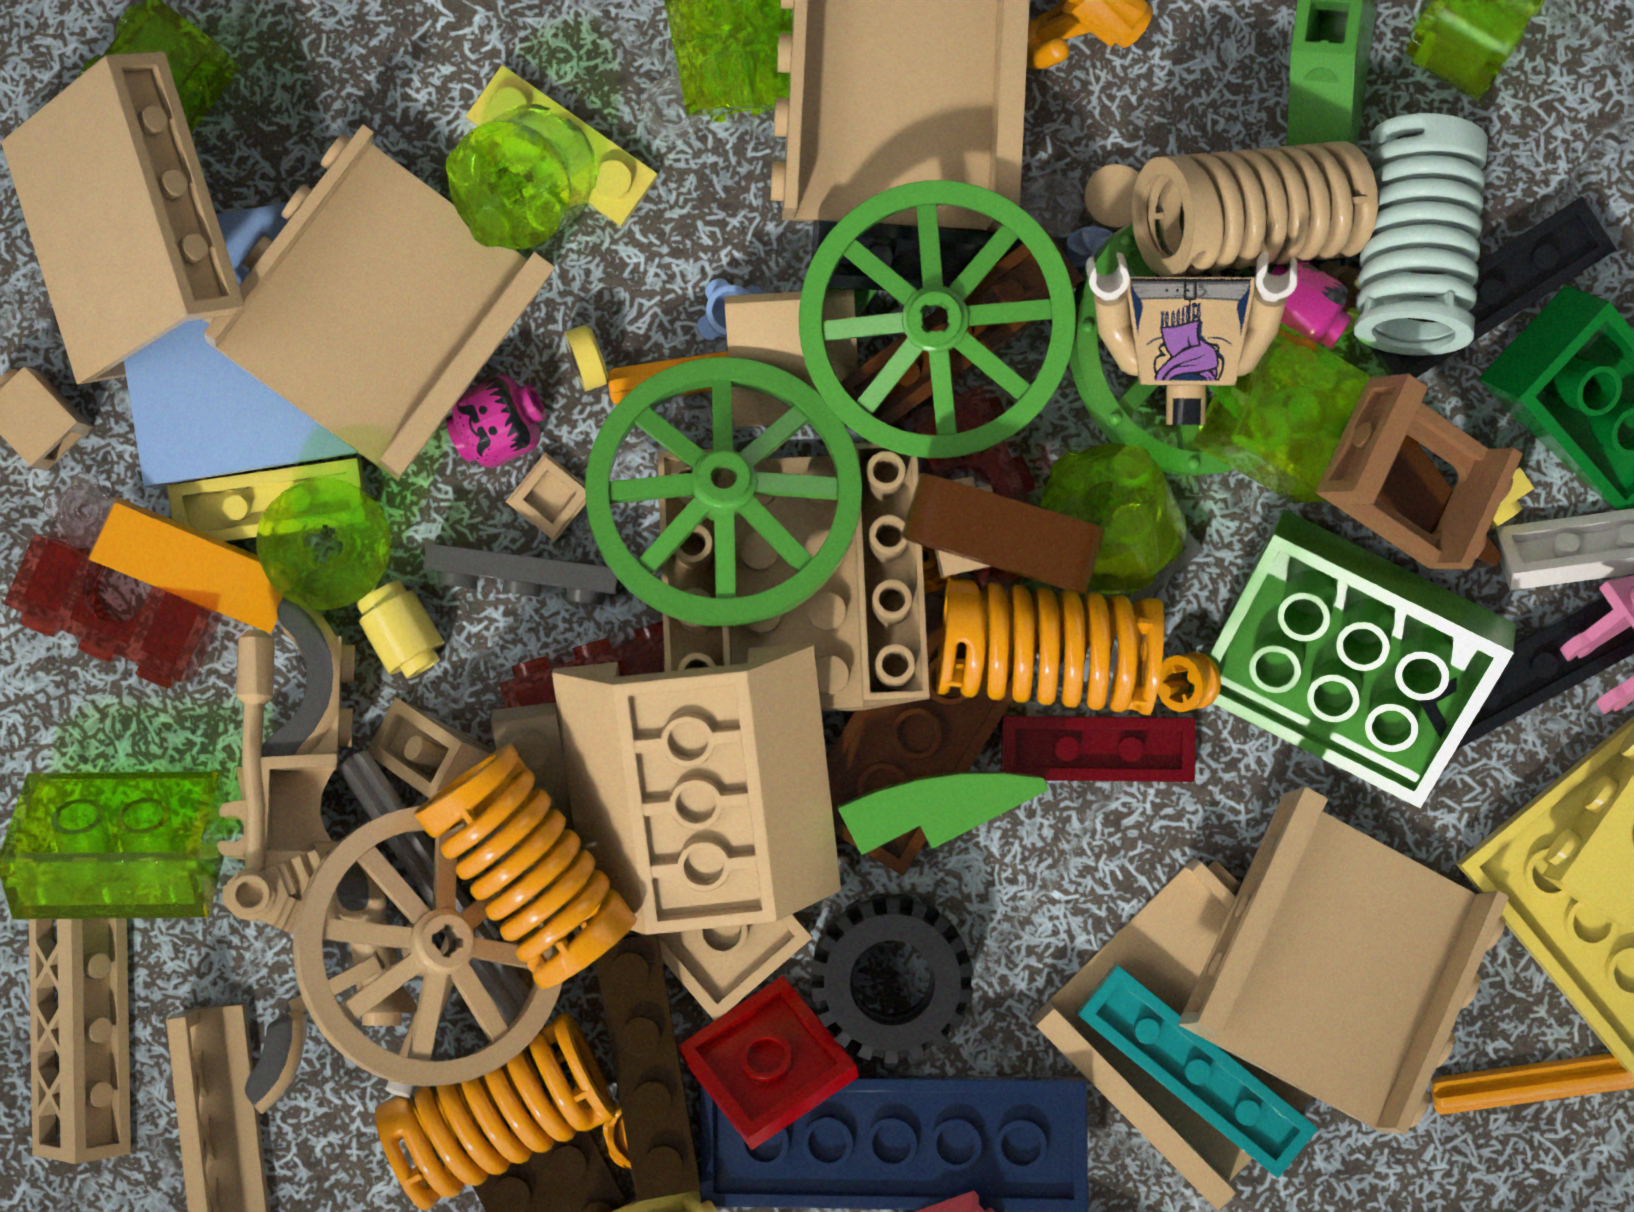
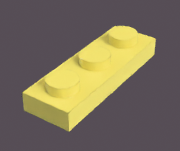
(620, 178)
(234, 504)

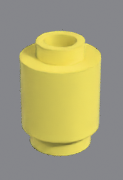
(400, 629)

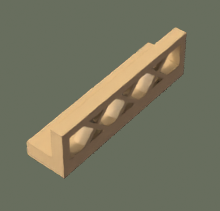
(88, 1035)
(213, 1081)

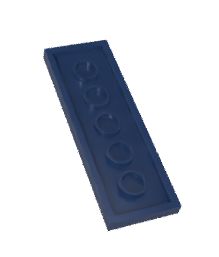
(911, 1146)

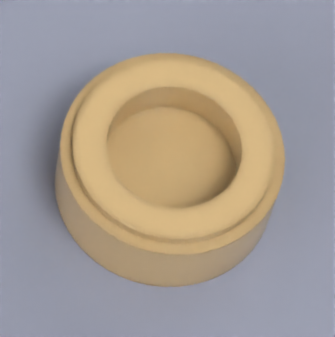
(1110, 196)

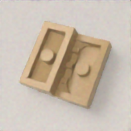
(768, 332)

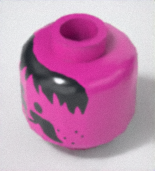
(1316, 304)
(496, 421)

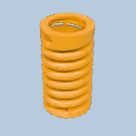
(1050, 622)
(525, 812)
(465, 1109)

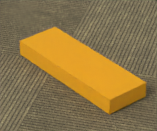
(186, 564)

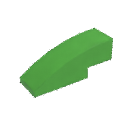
(938, 803)

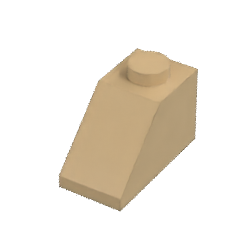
(424, 748)

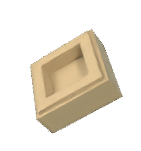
(549, 497)

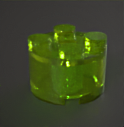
(1470, 40)
(521, 177)
(1131, 500)
(294, 563)

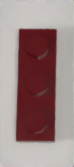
(1099, 748)

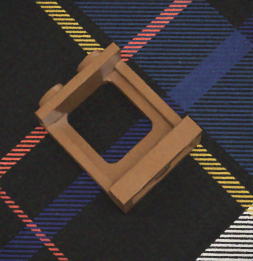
(1368, 448)

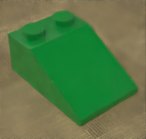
(1574, 389)

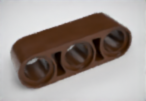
(1003, 533)

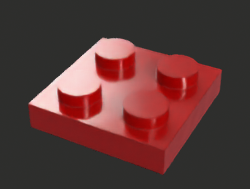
(767, 1062)

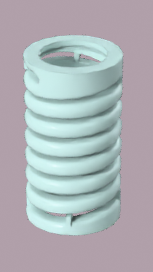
(1439, 226)

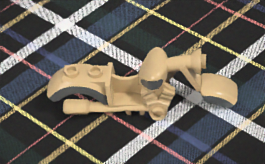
(285, 829)

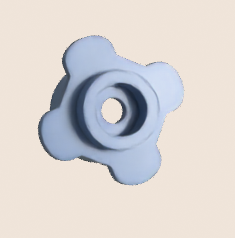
(714, 321)

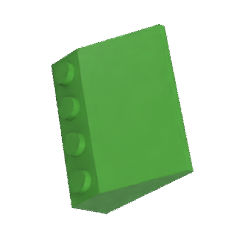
(1343, 648)

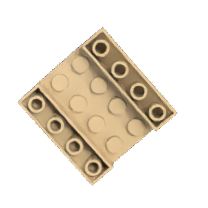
(864, 618)
(703, 787)

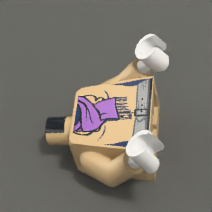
(1189, 329)

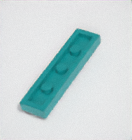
(1196, 1071)

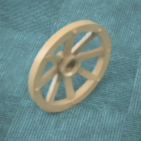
(418, 958)

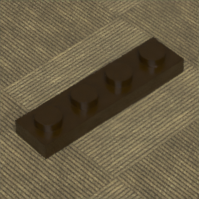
(648, 1068)

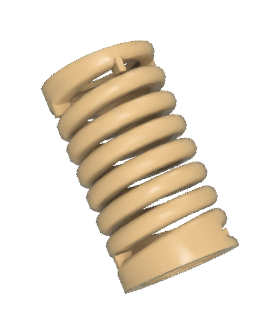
(1254, 204)

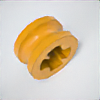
(1201, 673)

